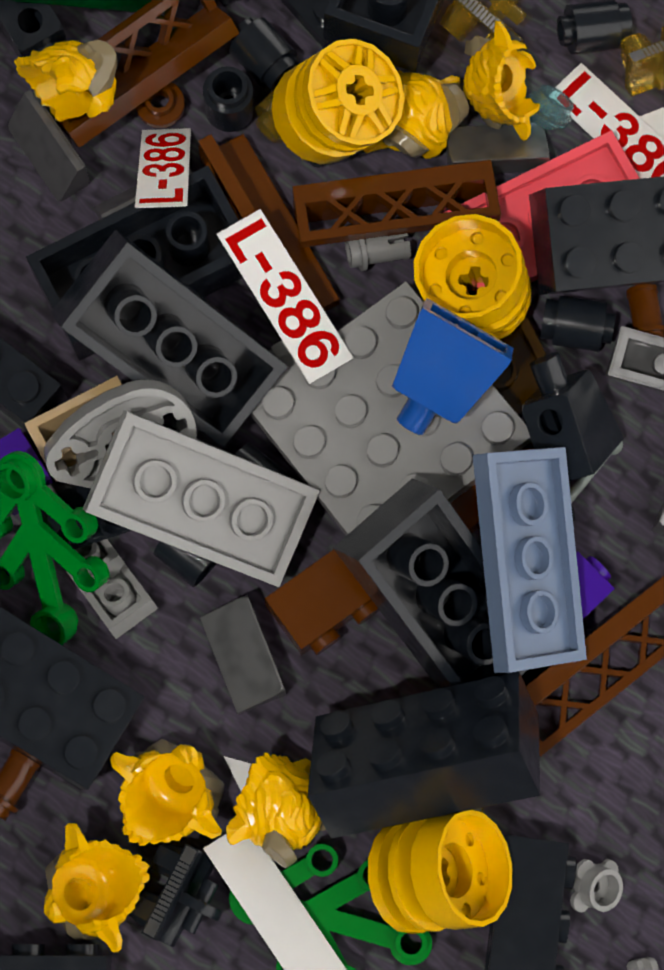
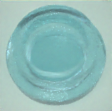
(554, 108)

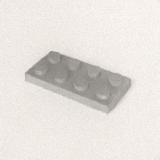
(200, 499)

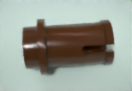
(645, 309)
(13, 781)

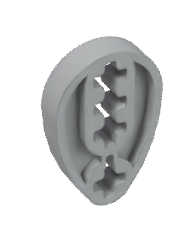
(92, 425)

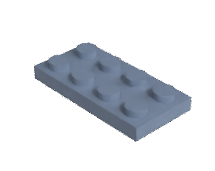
(529, 559)

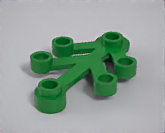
(25, 487)
(328, 919)

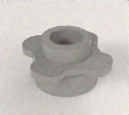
(596, 886)

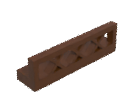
(156, 65)
(251, 189)
(392, 194)
(597, 644)

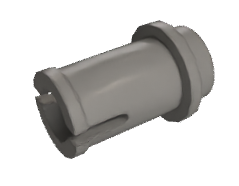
(377, 250)

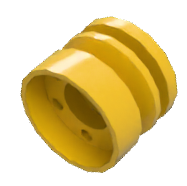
(338, 102)
(473, 252)
(440, 873)

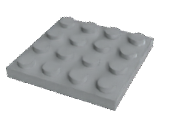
(345, 426)

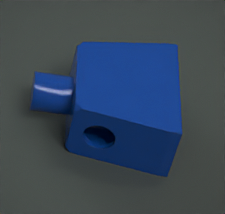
(446, 367)

